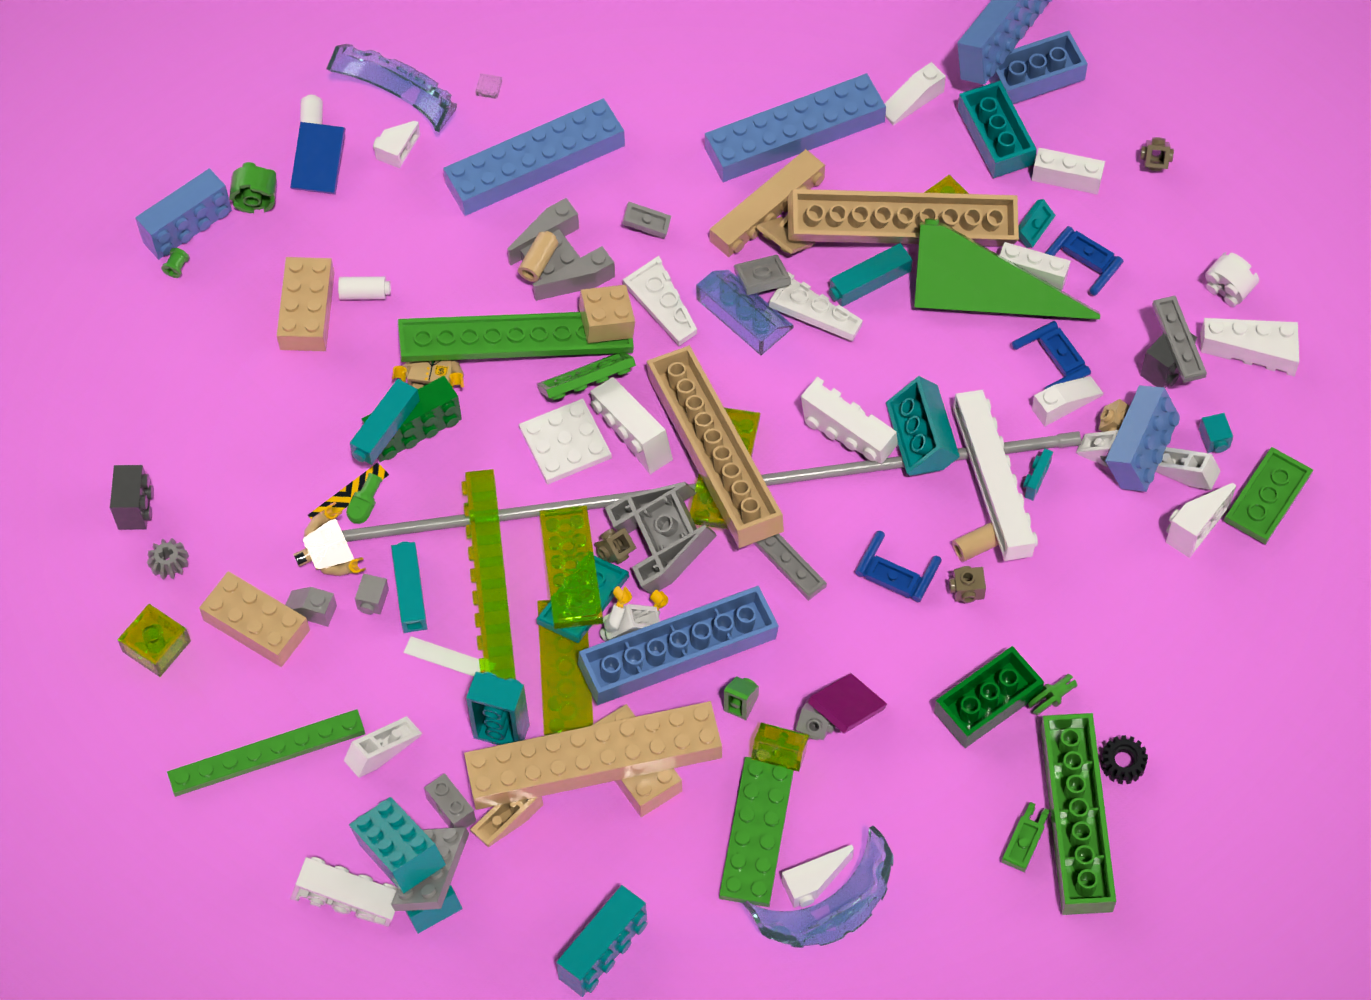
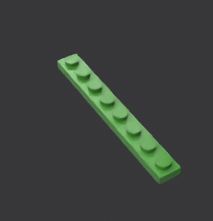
(266, 752)

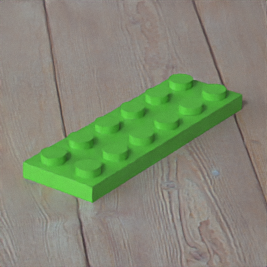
(756, 833)

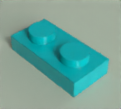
(1035, 223)
(1034, 481)

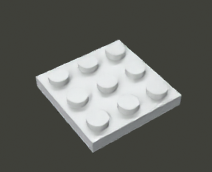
(565, 441)

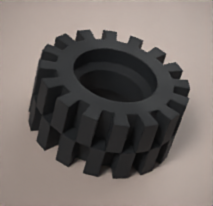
(1127, 746)

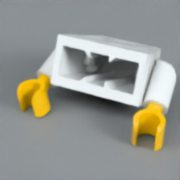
(631, 617)

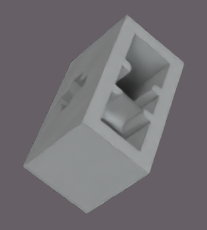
(449, 803)

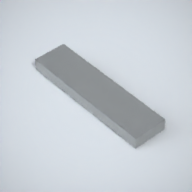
(1179, 339)
(792, 565)

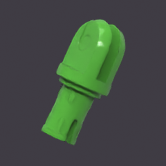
(363, 501)
(1053, 694)

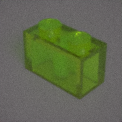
(780, 746)

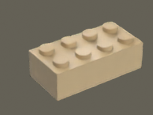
(305, 304)
(254, 619)
(647, 790)

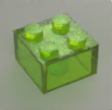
(154, 640)

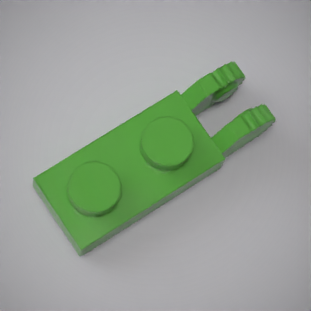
(1025, 839)

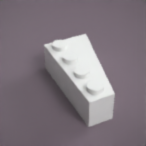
(1253, 341)
(847, 422)
(632, 424)
(344, 891)

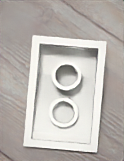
(1197, 519)

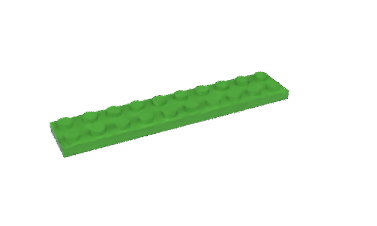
(500, 337)

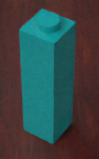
(870, 275)
(384, 422)
(409, 587)

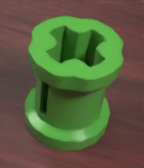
(175, 262)

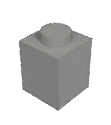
(371, 594)

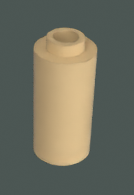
(538, 256)
(975, 542)

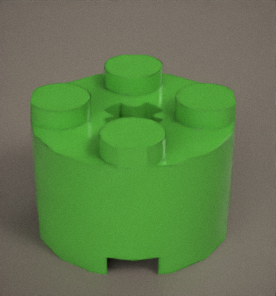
(253, 188)

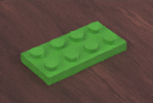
(579, 378)
(1268, 495)

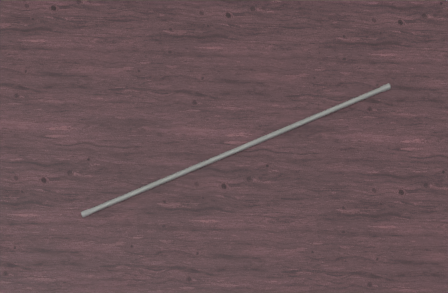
(1060, 440)

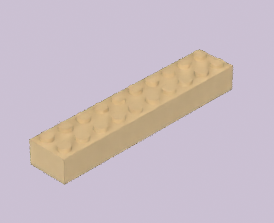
(897, 216)
(715, 447)
(593, 755)

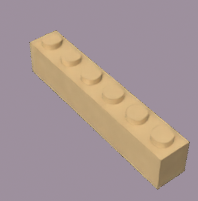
(766, 203)

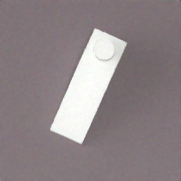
(915, 93)
(1064, 398)
(1189, 467)
(380, 746)
(810, 879)

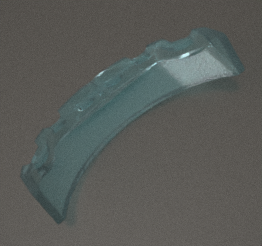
(397, 79)
(839, 913)

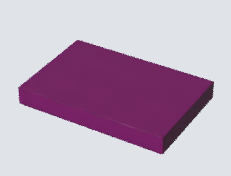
(847, 703)

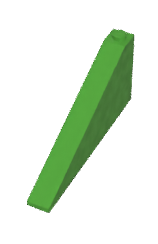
(970, 277)

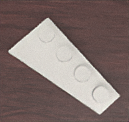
(656, 293)
(807, 306)

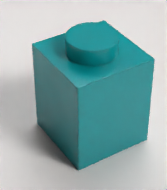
(1216, 433)

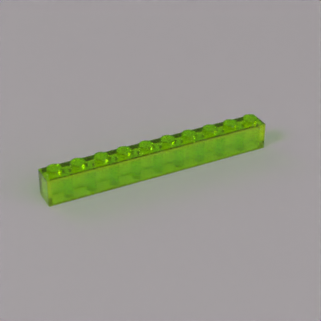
(488, 574)

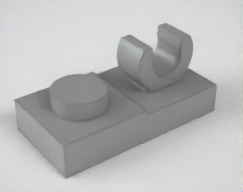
(646, 220)

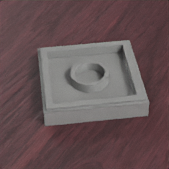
(762, 274)

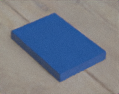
(317, 158)

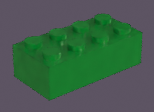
(434, 412)
(988, 697)

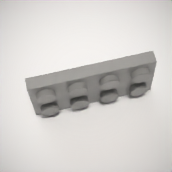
(433, 890)

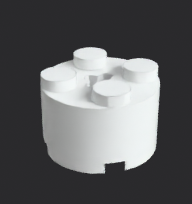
(1231, 278)

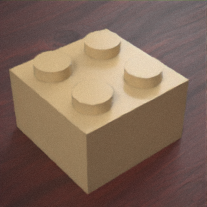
(606, 313)

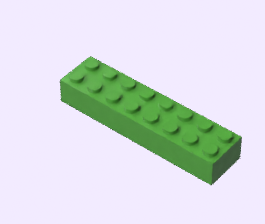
(1077, 814)

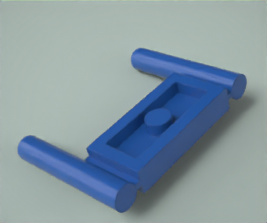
(1089, 253)
(1059, 349)
(894, 576)

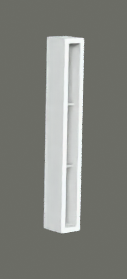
(994, 475)

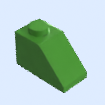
(740, 697)

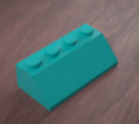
(922, 427)

